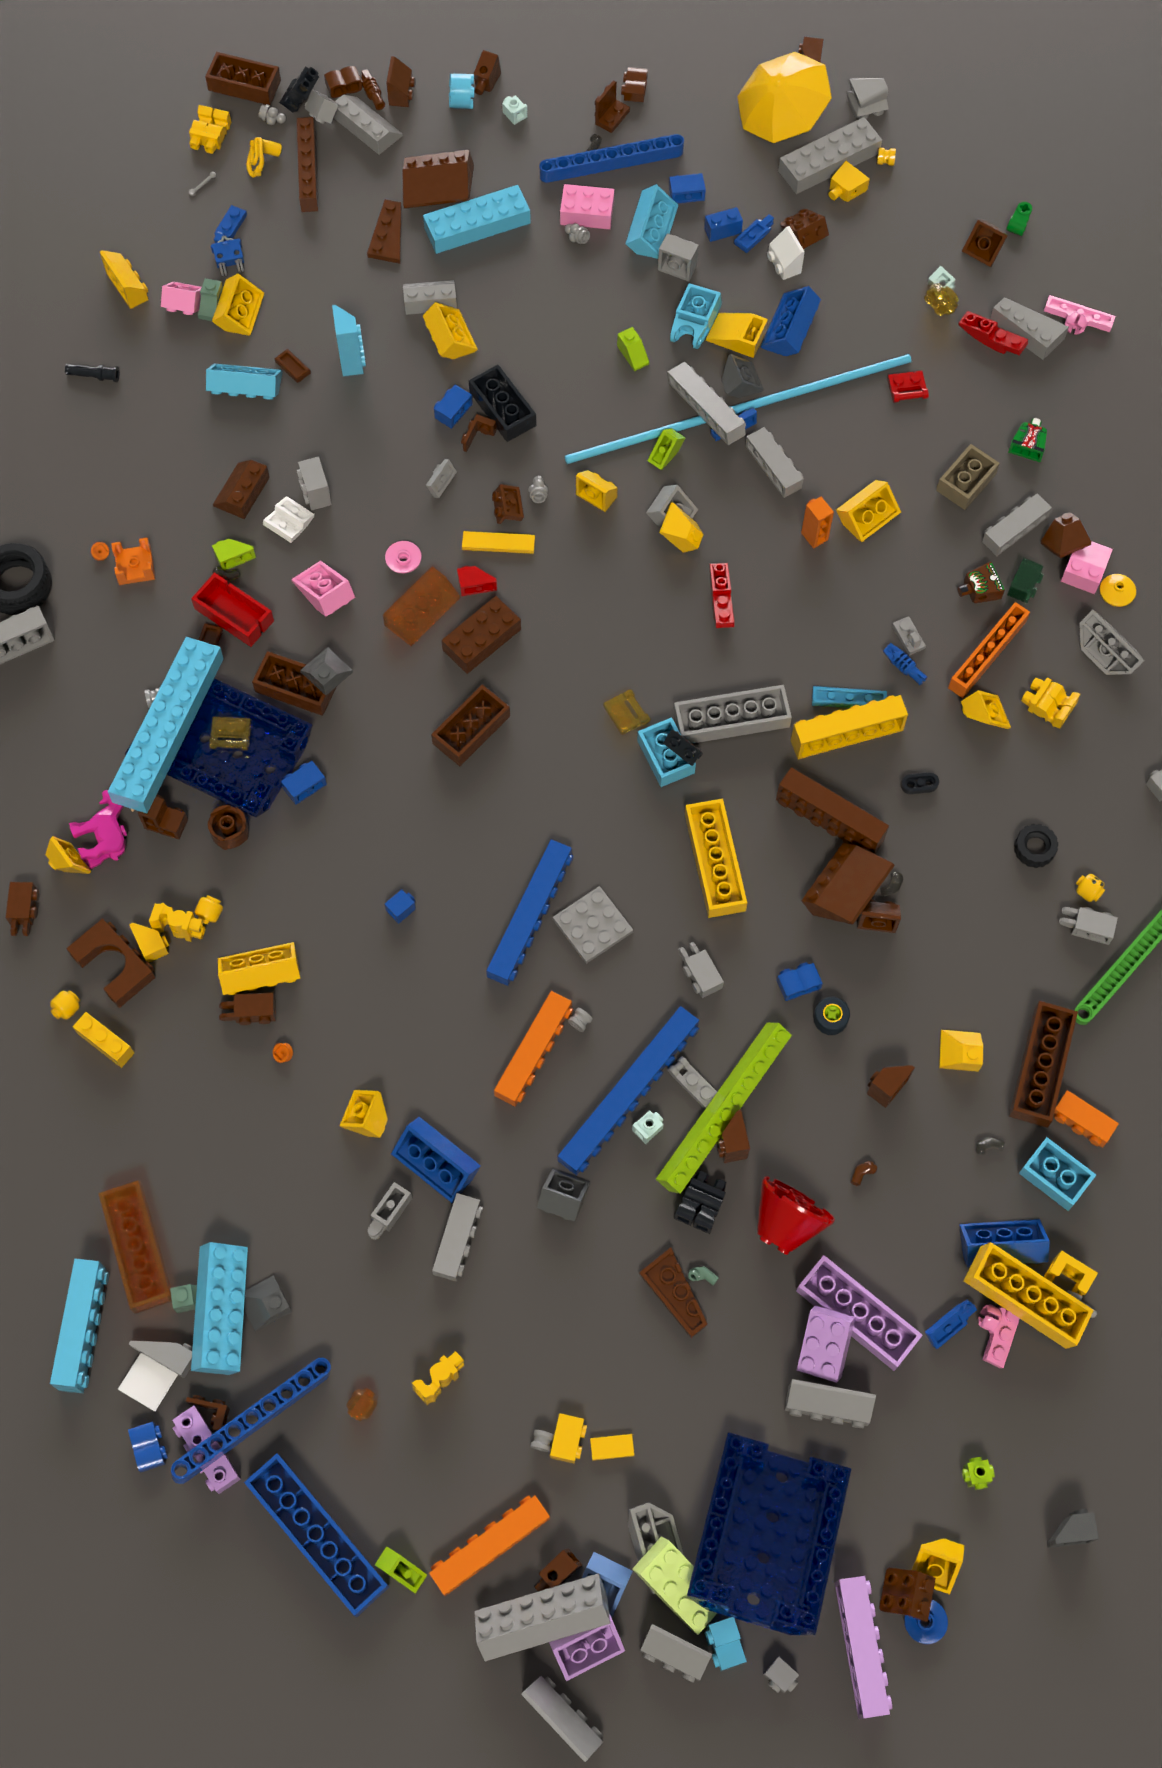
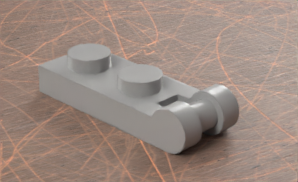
(692, 1082)

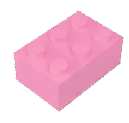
(587, 206)

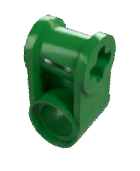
(1020, 218)

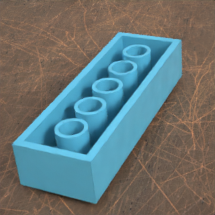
(476, 219)
(219, 1309)
(79, 1326)

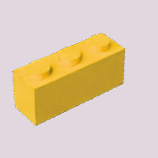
(103, 1039)

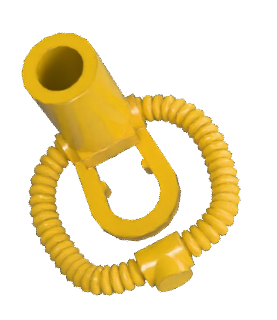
(259, 147)

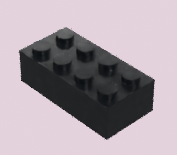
(502, 403)

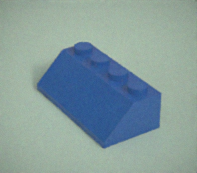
(791, 321)
(435, 1159)
(1021, 1239)

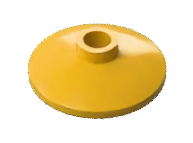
(1114, 595)

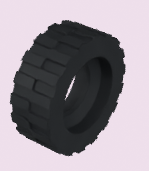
(1044, 834)

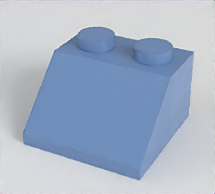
(613, 1577)

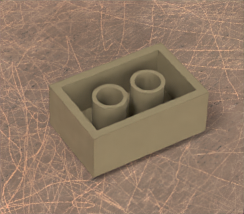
(967, 476)

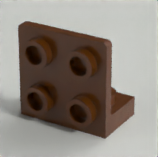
(608, 110)

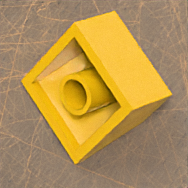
(595, 490)

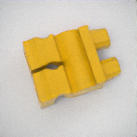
(206, 132)
(1047, 700)
(181, 923)
(441, 1377)

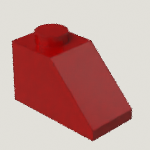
(475, 581)

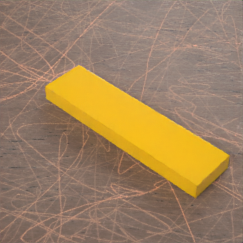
(498, 542)

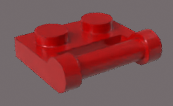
(907, 382)

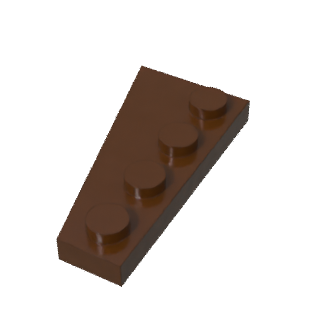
(387, 234)
(672, 1289)

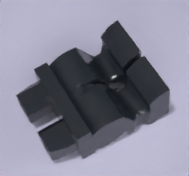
(299, 89)
(702, 1195)

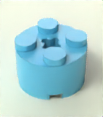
(461, 91)

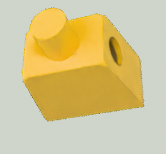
(848, 183)

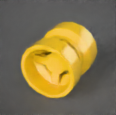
(886, 156)

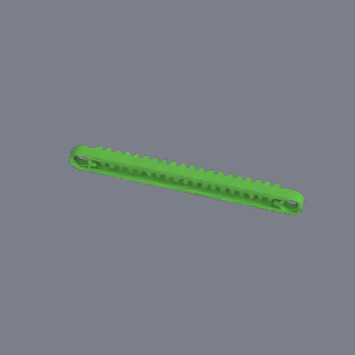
(1121, 970)

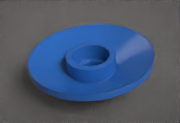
(933, 1631)

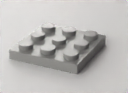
(592, 924)

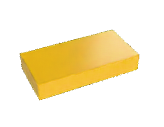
(612, 1447)

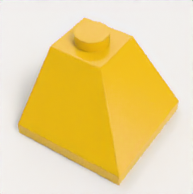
(681, 529)
(985, 709)
(65, 857)
(961, 1050)
(365, 1114)
(941, 1560)

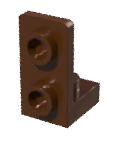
(481, 424)
(218, 1419)

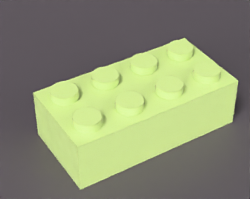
(669, 1577)

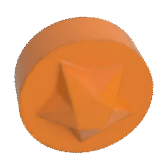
(99, 551)
(282, 1052)

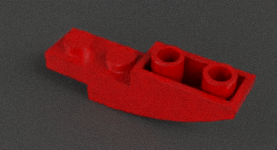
(989, 334)
(721, 595)

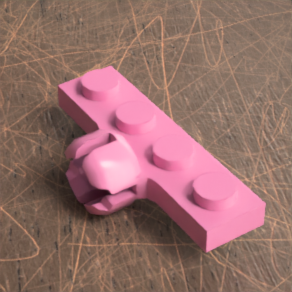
(1079, 316)
(1002, 1329)

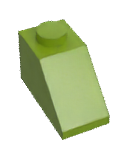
(632, 348)
(666, 448)
(232, 553)
(401, 1569)

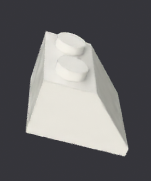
(786, 254)

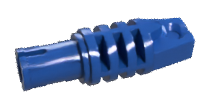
(904, 663)

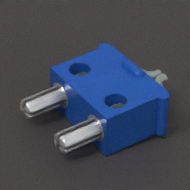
(228, 254)

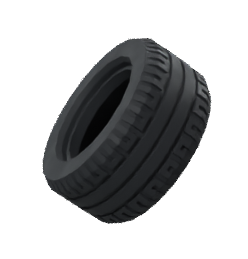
(36, 590)

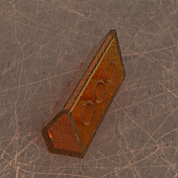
(421, 606)

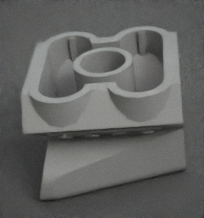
(868, 96)

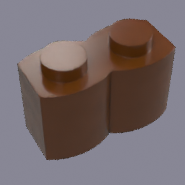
(343, 81)
(635, 84)

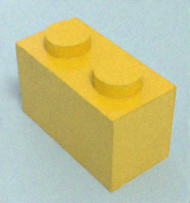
(567, 1438)

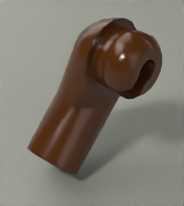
(861, 1170)

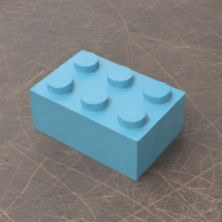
(663, 761)
(1057, 1174)

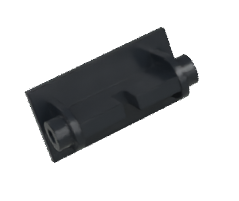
(682, 747)

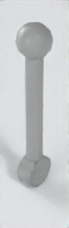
(192, 192)

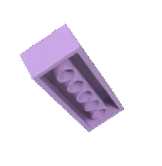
(875, 1323)
(862, 1647)

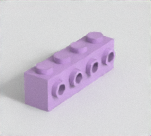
(194, 1431)

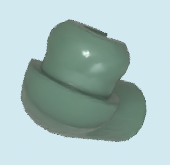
(702, 1273)

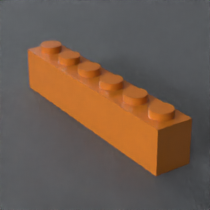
(989, 650)
(533, 1049)
(489, 1545)

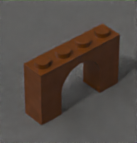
(103, 938)

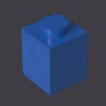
(400, 906)

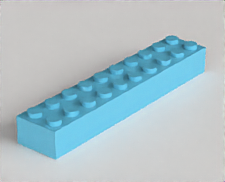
(165, 725)

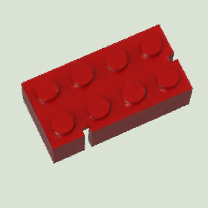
(233, 611)

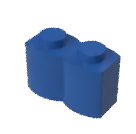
(799, 981)
(147, 1446)

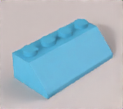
(651, 222)
(349, 342)
(243, 380)

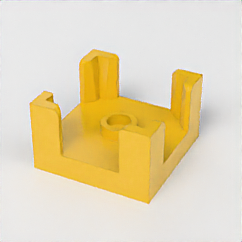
(1072, 1269)

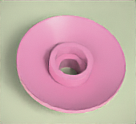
(403, 550)

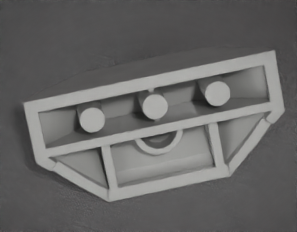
(1107, 646)
(647, 1525)

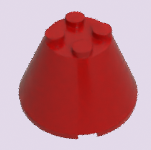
(788, 1216)

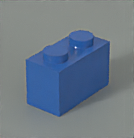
(687, 188)
(723, 224)
(453, 406)
(303, 782)

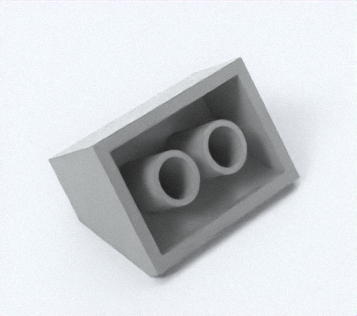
(421, 296)
(675, 1653)

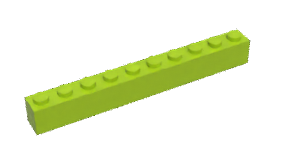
(723, 1107)

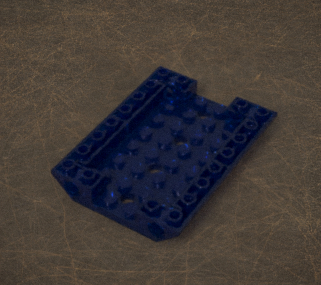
(274, 741)
(797, 1545)

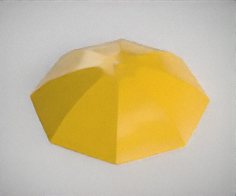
(784, 97)

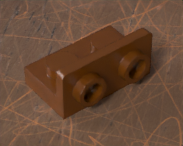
(507, 503)

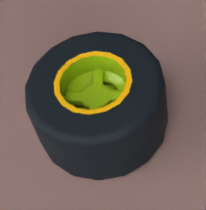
(830, 1009)

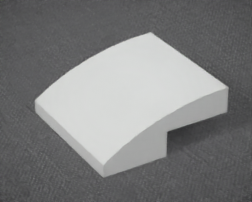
(288, 519)
(147, 1381)

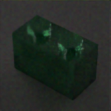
(1025, 580)

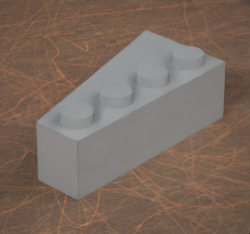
(1041, 331)

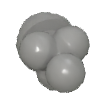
(271, 114)
(577, 234)
(538, 491)

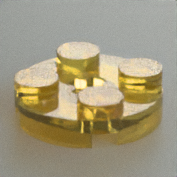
(941, 299)

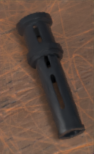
(100, 372)

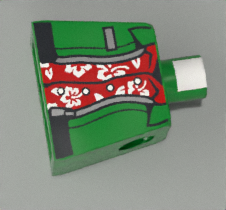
(1029, 440)

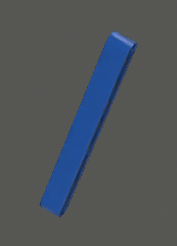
(611, 158)
(246, 1429)

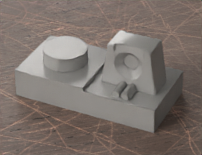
(441, 478)
(908, 635)

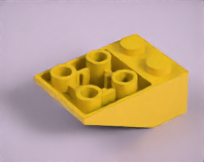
(738, 332)

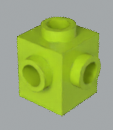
(972, 1478)

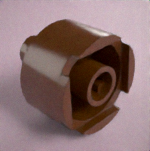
(232, 836)

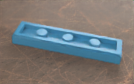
(844, 697)

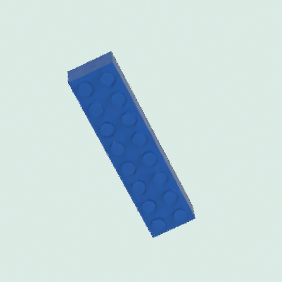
(316, 1535)

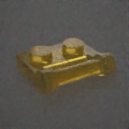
(621, 714)
(230, 728)

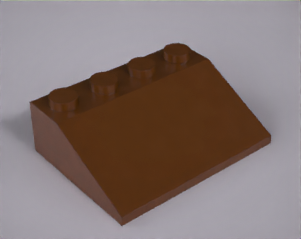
(437, 178)
(847, 884)

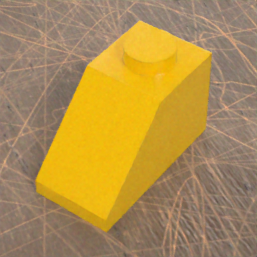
(150, 942)

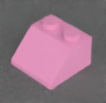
(181, 297)

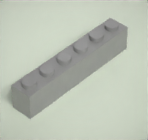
(707, 403)

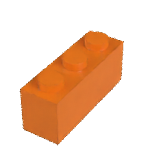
(817, 522)
(1085, 1119)

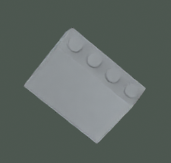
(562, 1718)

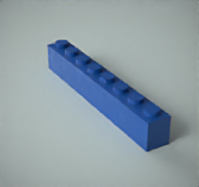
(529, 913)

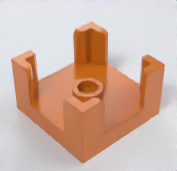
(133, 563)

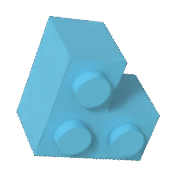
(725, 1643)

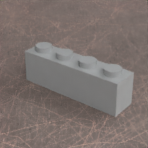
(774, 462)
(1016, 524)
(457, 1237)

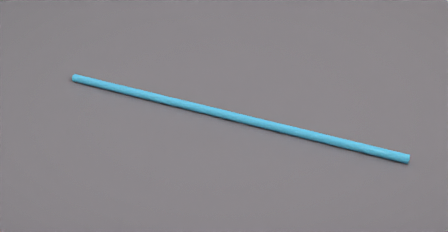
(763, 401)

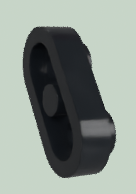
(919, 783)

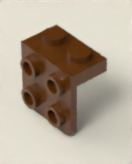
(807, 227)
(907, 1593)

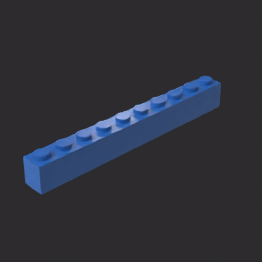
(628, 1090)

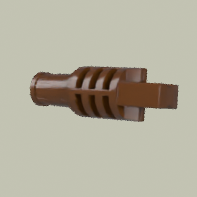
(372, 89)

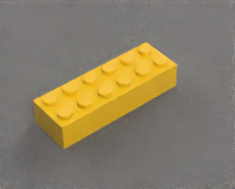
(849, 726)
(715, 858)
(1028, 1295)

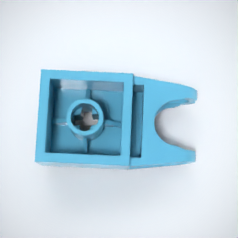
(696, 314)

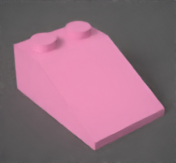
(1087, 567)
(324, 588)

